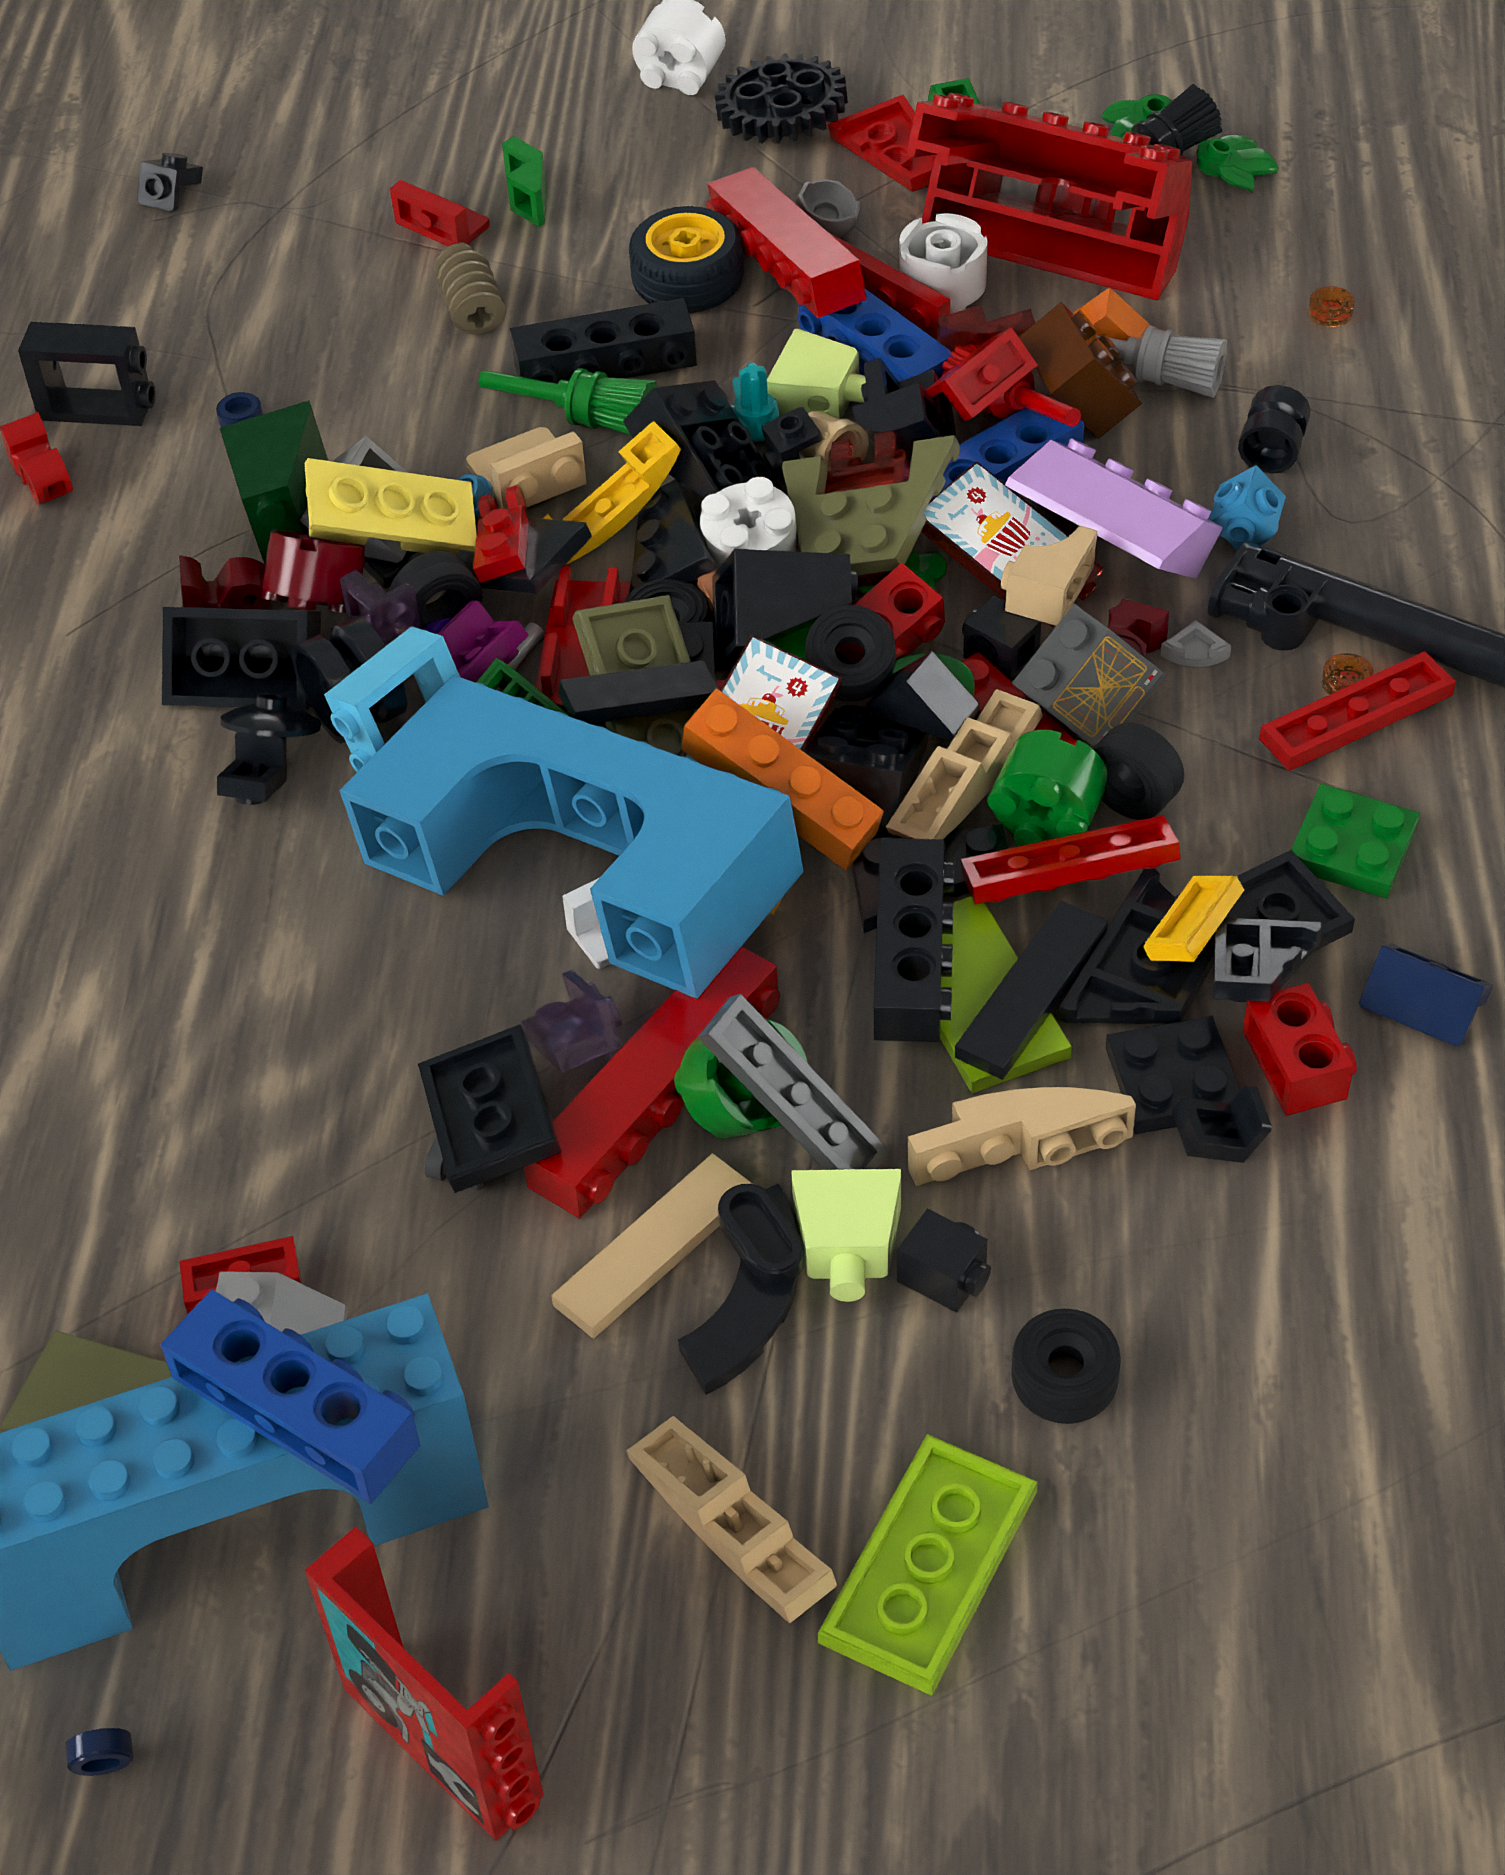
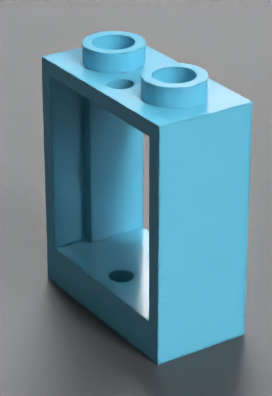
(410, 653)

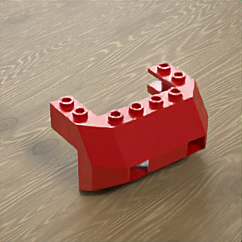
(1080, 187)

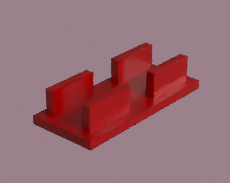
(561, 648)

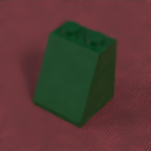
(270, 467)

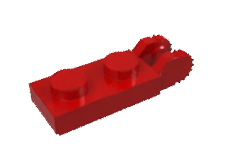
(501, 536)

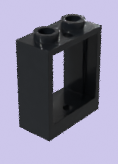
(51, 343)

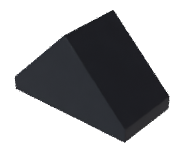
(925, 698)

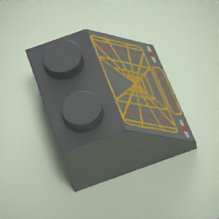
(1088, 677)

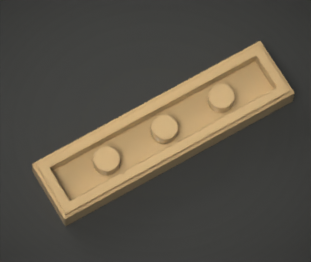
(647, 1248)

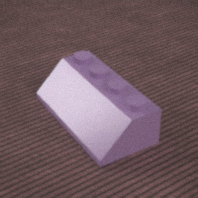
(1121, 509)

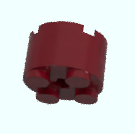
(309, 570)

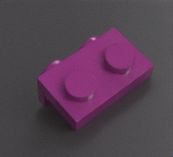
(478, 640)

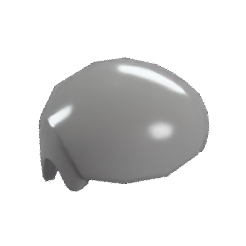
(829, 205)

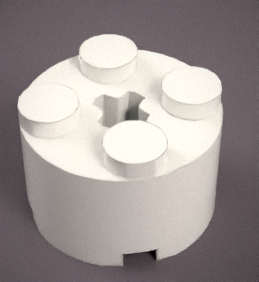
(678, 46)
(946, 257)
(750, 518)

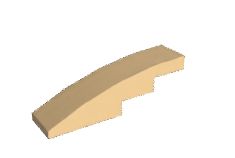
(965, 771)
(732, 1519)

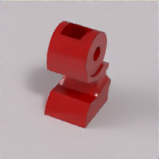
(34, 460)

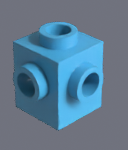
(1248, 508)

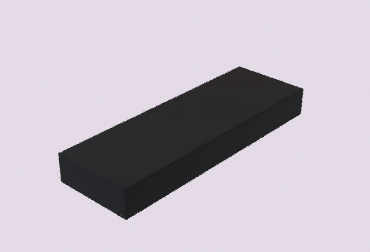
(637, 692)

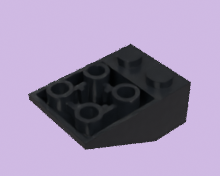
(711, 437)
(870, 755)

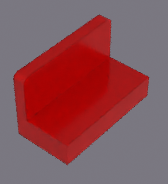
(435, 215)
(985, 374)

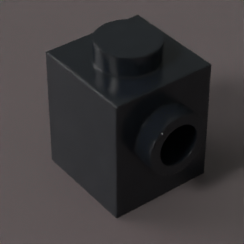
(943, 1260)

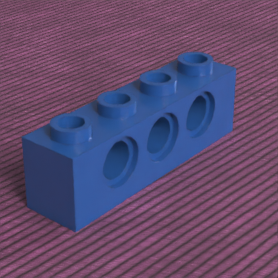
(879, 333)
(1011, 444)
(355, 1455)

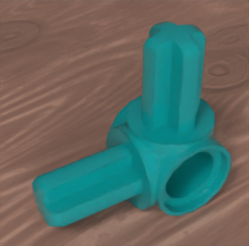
(752, 402)

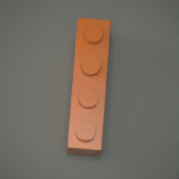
(824, 807)

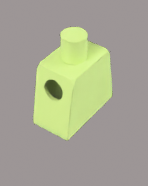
(816, 375)
(847, 1225)

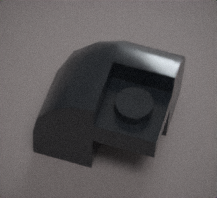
(902, 407)

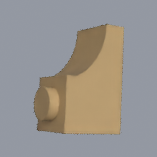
(1049, 577)

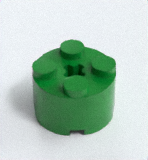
(1047, 788)
(718, 1097)

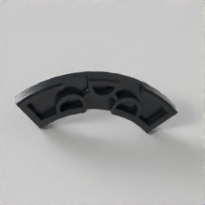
(741, 1325)

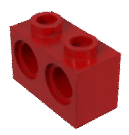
(894, 594)
(1299, 1049)

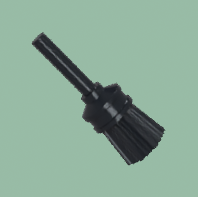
(1183, 122)

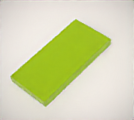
(978, 966)
(928, 1564)

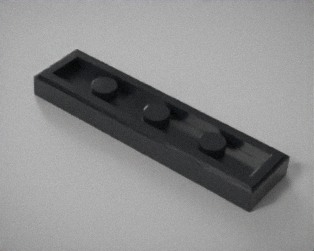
(1030, 990)

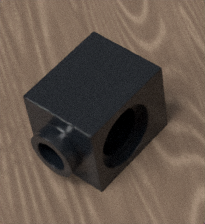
(1001, 637)

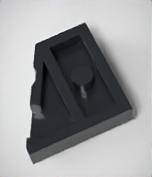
(1260, 956)

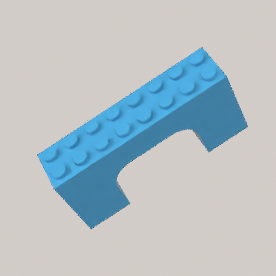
(693, 843)
(163, 1460)

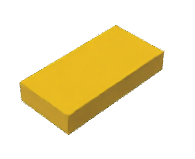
(1193, 918)

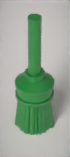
(586, 397)

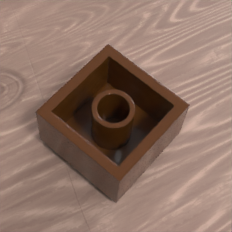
(1082, 368)

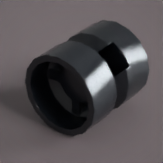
(1274, 429)

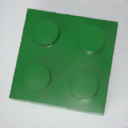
(1355, 840)

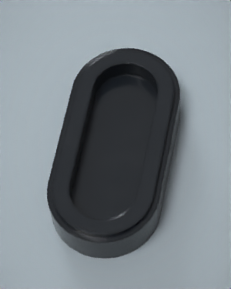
(761, 1234)

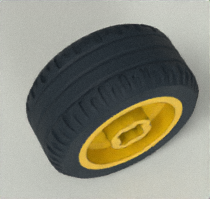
(687, 256)

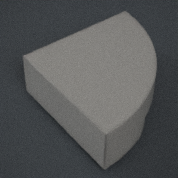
(1195, 647)

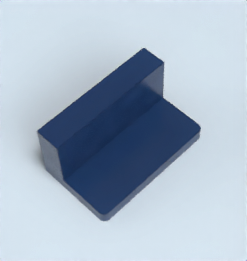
(1423, 994)

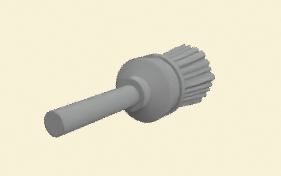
(1175, 360)

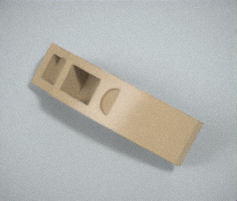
(1039, 1123)

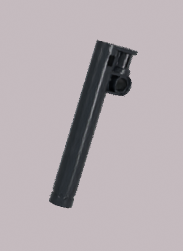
(1289, 595)

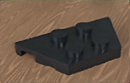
(1121, 980)

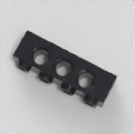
(613, 342)
(910, 940)

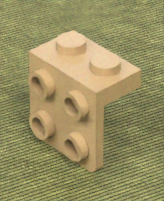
(534, 462)

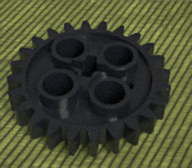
(781, 98)

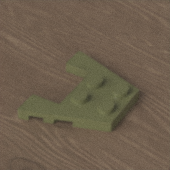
(868, 523)

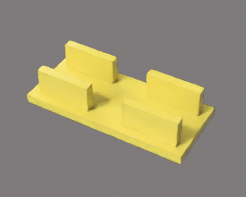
(365, 502)

